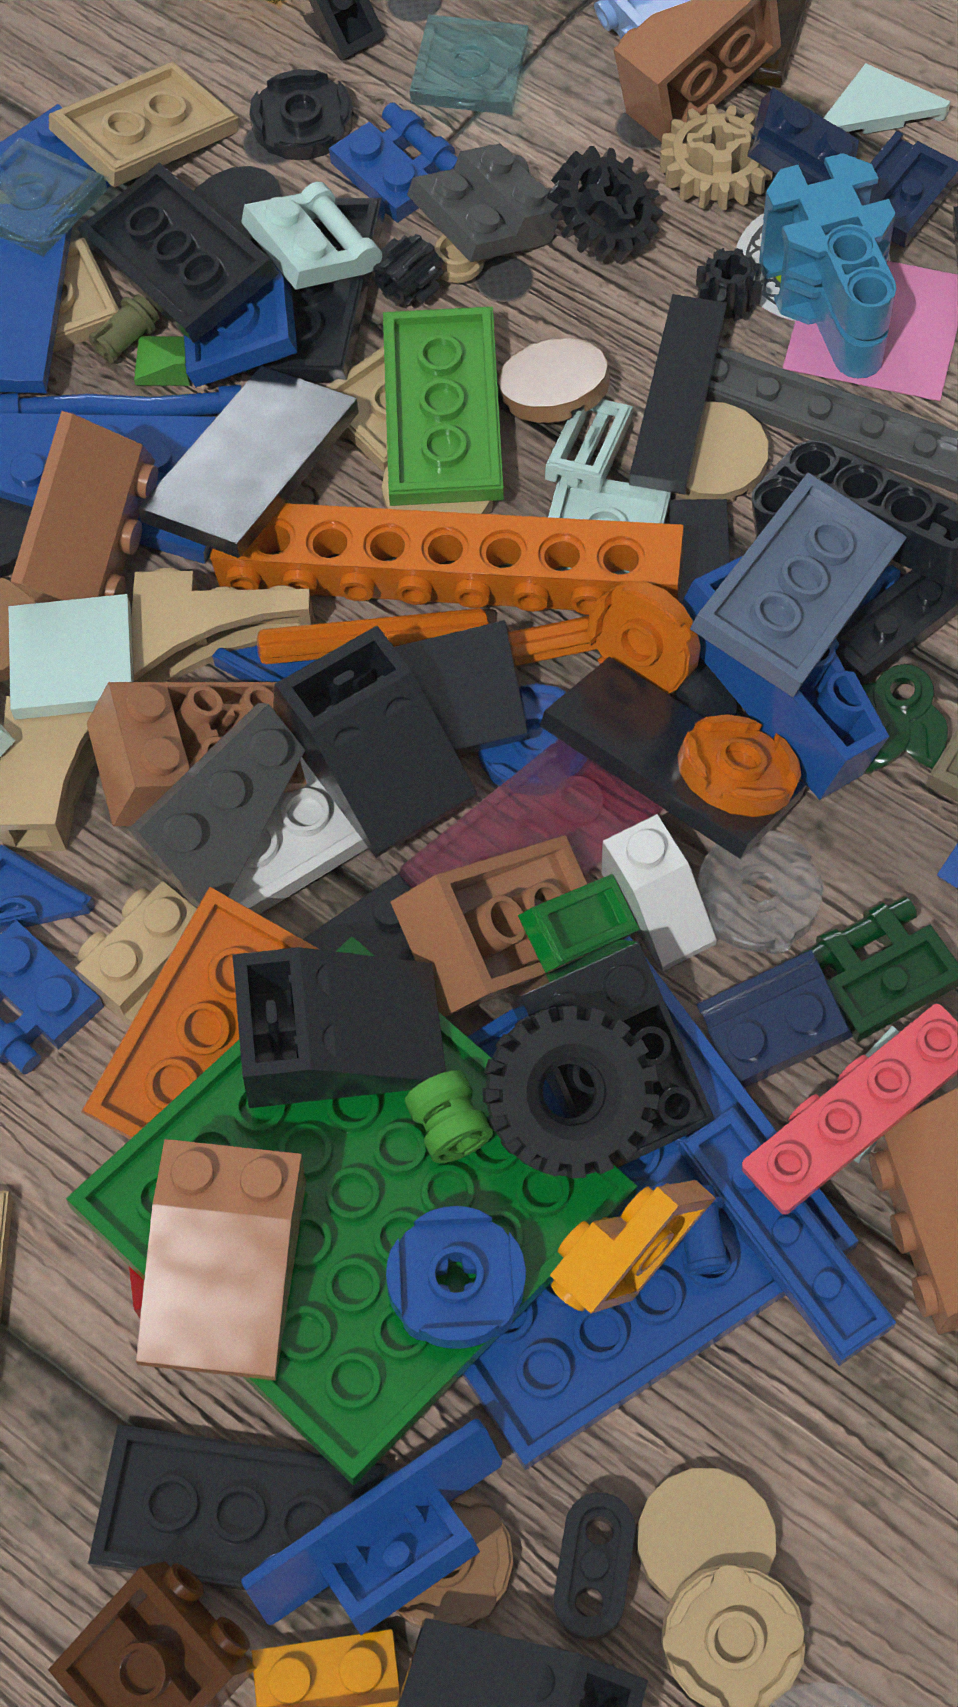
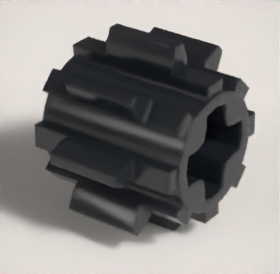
(408, 270)
(730, 279)

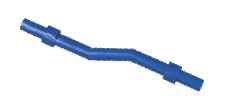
(104, 404)

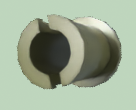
(124, 327)

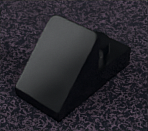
(344, 25)

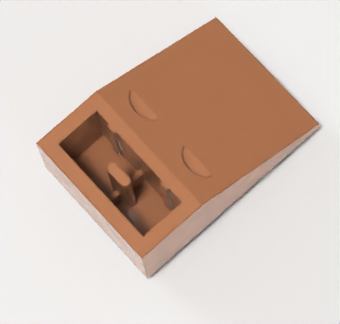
(158, 730)

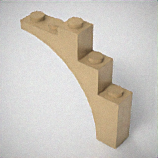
(171, 636)

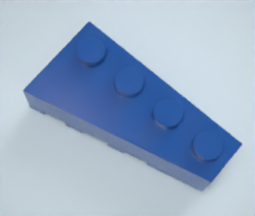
(824, 723)

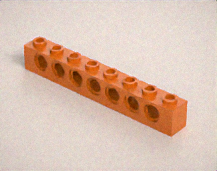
(472, 540)

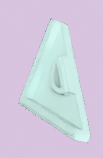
(883, 102)

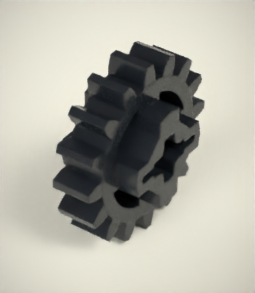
(605, 204)

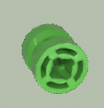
(448, 1116)

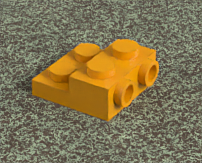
(618, 1255)
(329, 1673)

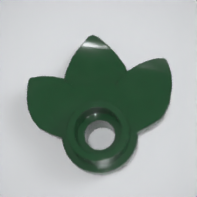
(910, 723)

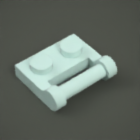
(299, 247)

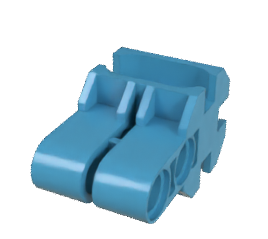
(833, 259)

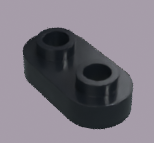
(594, 1567)

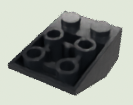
(373, 740)
(622, 986)
(334, 1025)
(491, 1670)

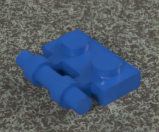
(380, 166)
(44, 994)

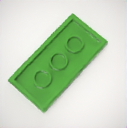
(442, 406)

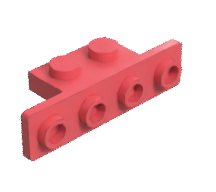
(855, 1112)

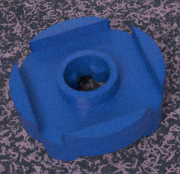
(430, 1308)

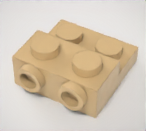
(131, 956)

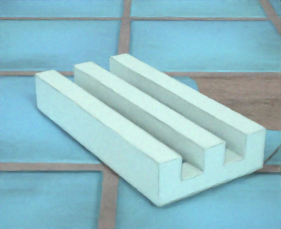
(579, 469)

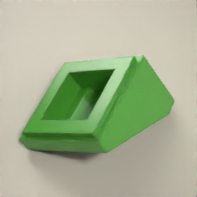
(161, 361)

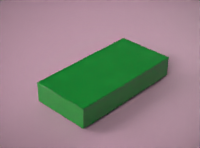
(578, 922)

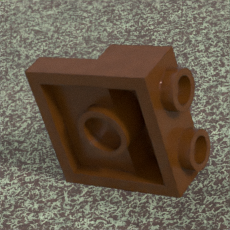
(155, 1647)

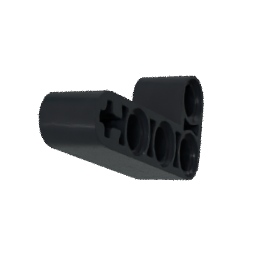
(917, 513)

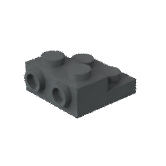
(487, 203)

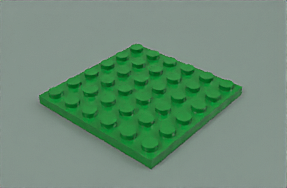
(345, 1360)

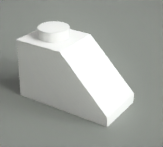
(659, 891)

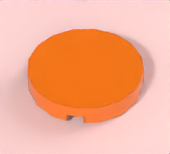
(645, 633)
(733, 778)

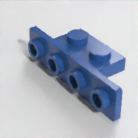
(386, 1541)

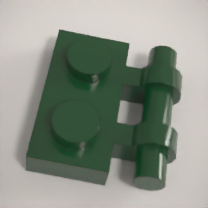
(893, 981)

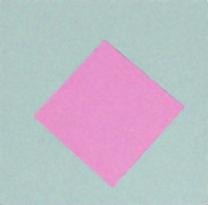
(917, 340)

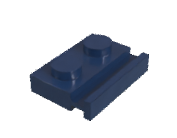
(794, 135)
(913, 181)
(775, 1019)

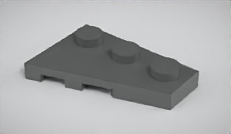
(221, 805)

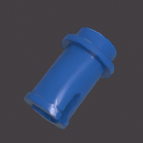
(705, 1241)

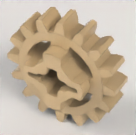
(711, 157)

